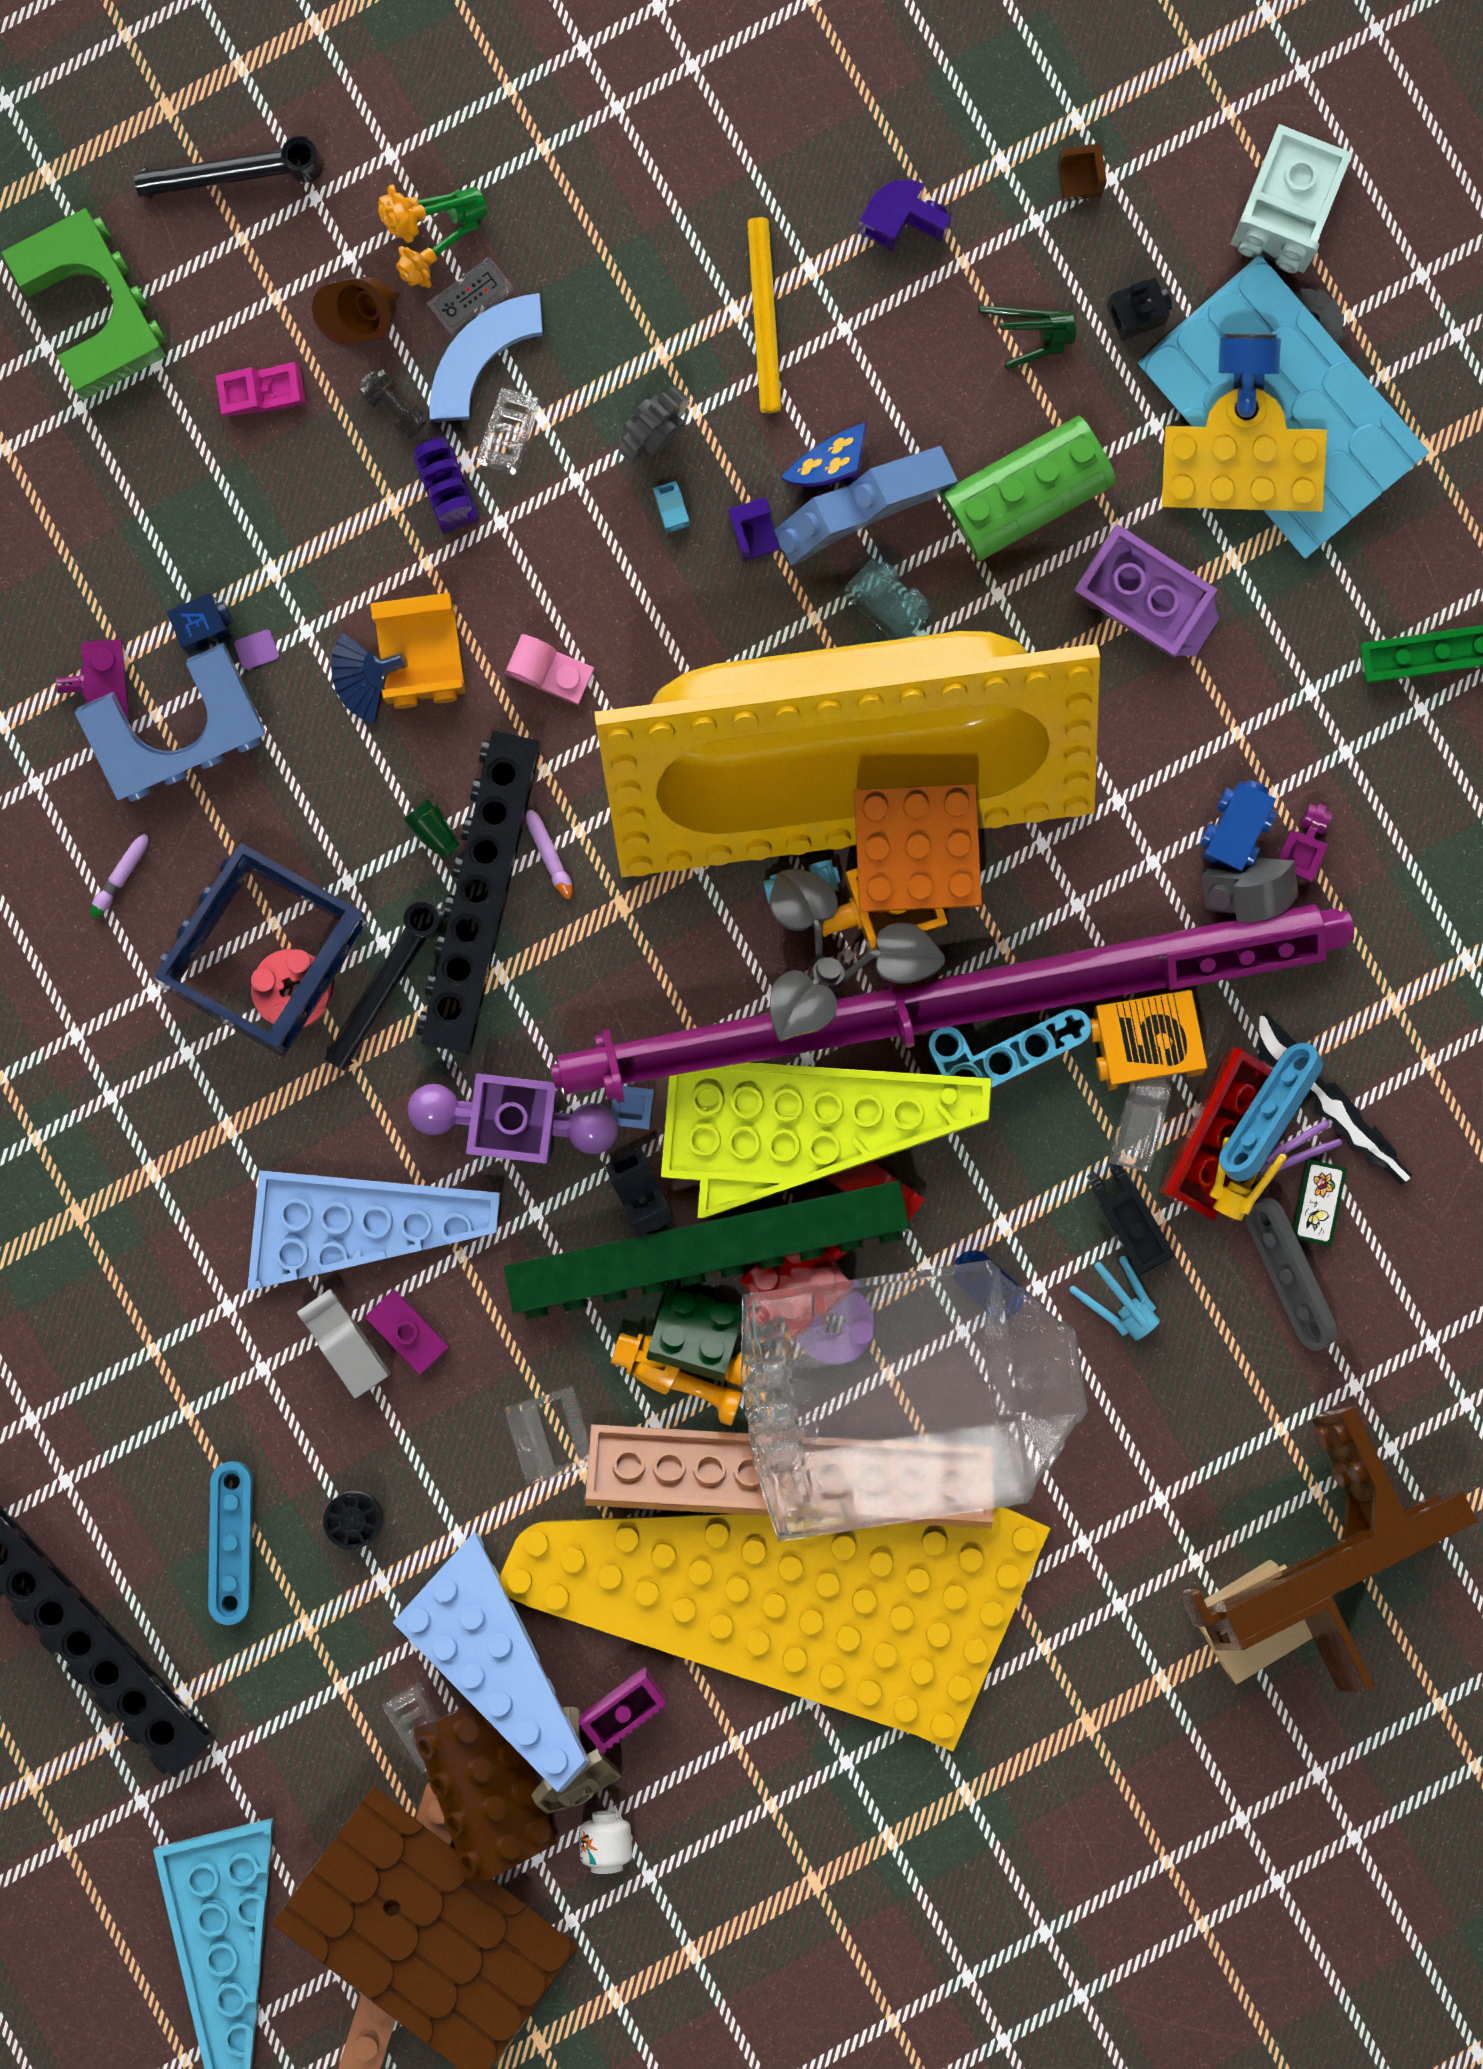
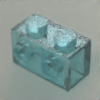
(886, 601)

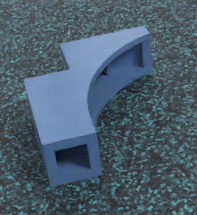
(865, 501)

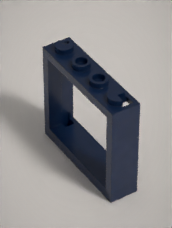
(314, 984)

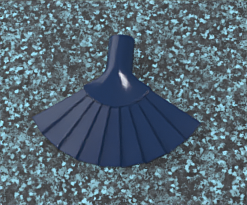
(361, 676)

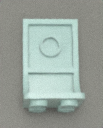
(1291, 200)

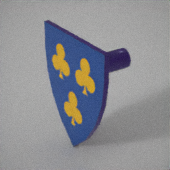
(830, 461)

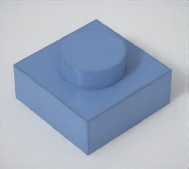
(636, 1109)

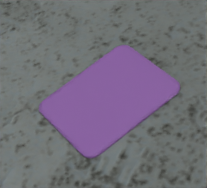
(256, 649)

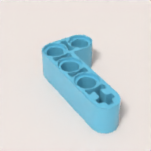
(1013, 1048)

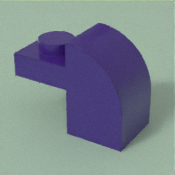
(900, 205)

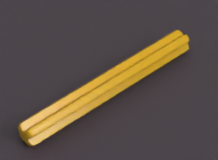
(764, 315)

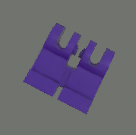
(444, 485)

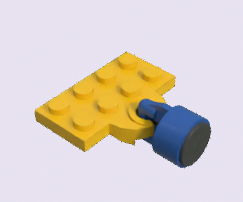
(1245, 450)

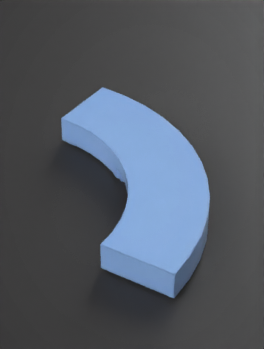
(474, 348)

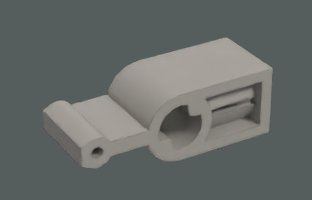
(344, 1344)

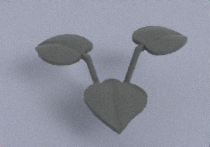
(809, 1004)

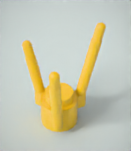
(1236, 1197)

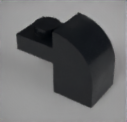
(639, 1193)

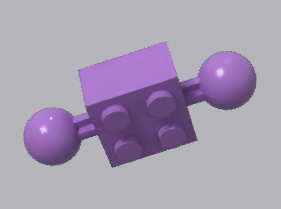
(512, 1118)

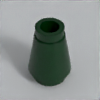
(432, 829)

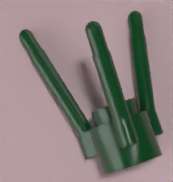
(1053, 328)

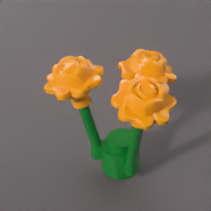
(402, 217)

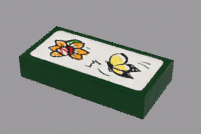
(1318, 1202)

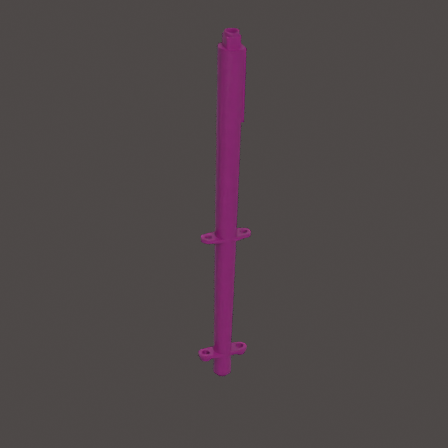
(1050, 982)

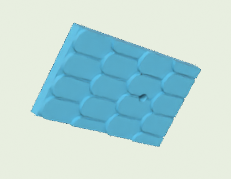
(1314, 386)

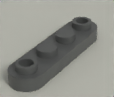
(1291, 1274)

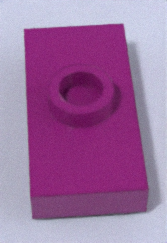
(407, 1331)

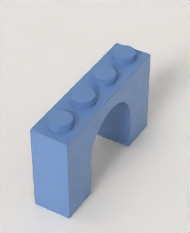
(136, 766)

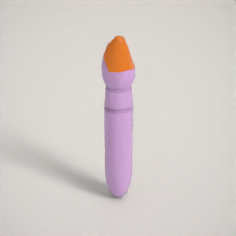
(560, 878)

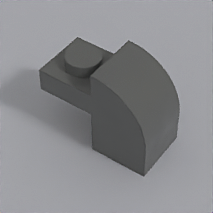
(1252, 895)

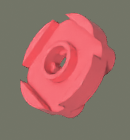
(270, 978)

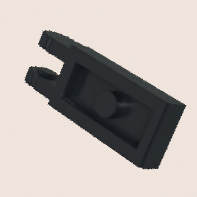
(1132, 1222)

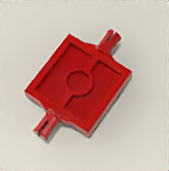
(795, 1273)

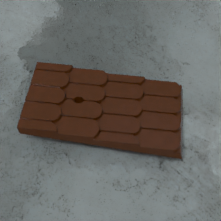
(457, 1959)

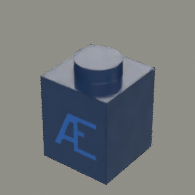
(200, 623)

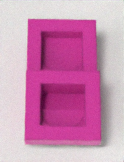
(260, 390)

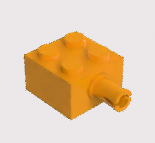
(873, 922)

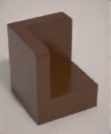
(1081, 172)

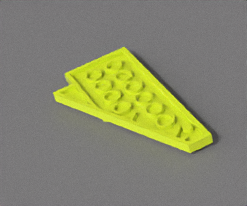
(782, 1126)

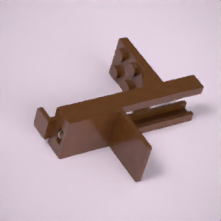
(1372, 1541)

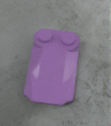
(1149, 594)

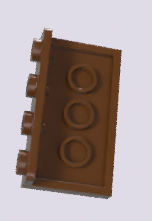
(483, 1793)

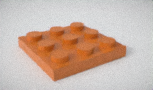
(917, 848)

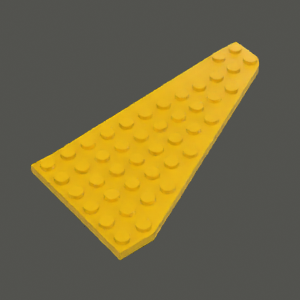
(854, 1619)

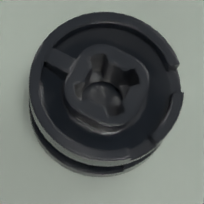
(353, 1519)

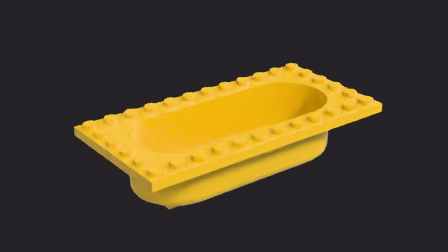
(773, 746)

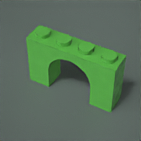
(80, 248)

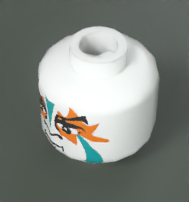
(605, 1842)

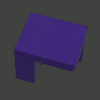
(753, 529)

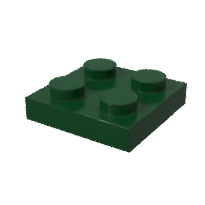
(695, 1333)

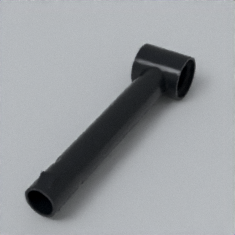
(233, 169)
(383, 985)

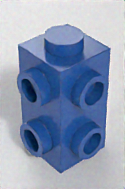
(1243, 816)

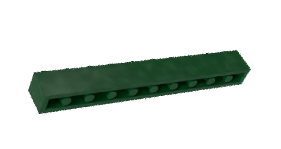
(708, 1248)

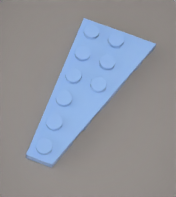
(337, 1223)
(485, 1652)

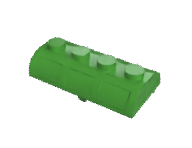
(1029, 488)

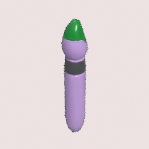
(104, 898)

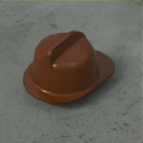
(354, 309)

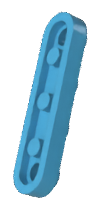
(1271, 1112)
(230, 1542)

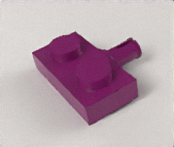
(100, 674)

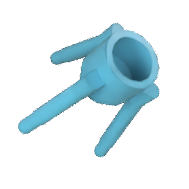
(1135, 1316)

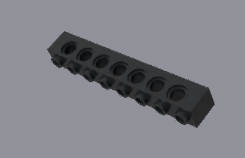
(499, 751)
(107, 1644)

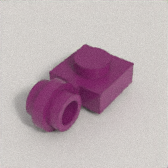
(1304, 848)

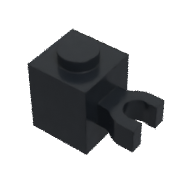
(1139, 308)

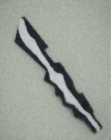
(1335, 1106)

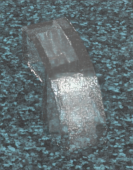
(1140, 1123)

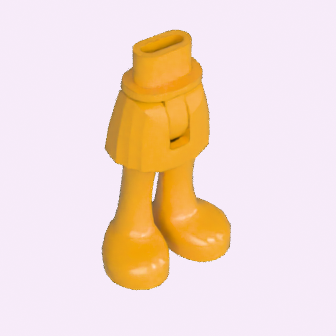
(632, 1352)

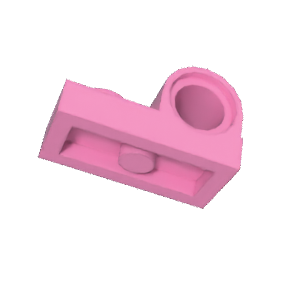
(549, 670)

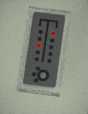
(470, 296)

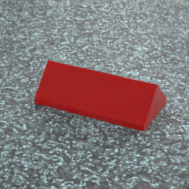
(1220, 1112)

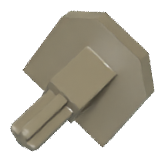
(594, 1777)

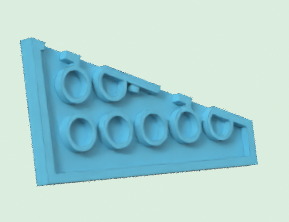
(217, 1918)

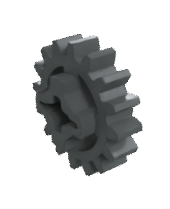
(654, 425)

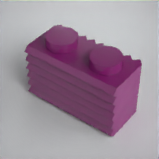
(622, 1710)

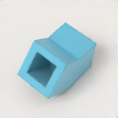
(671, 507)

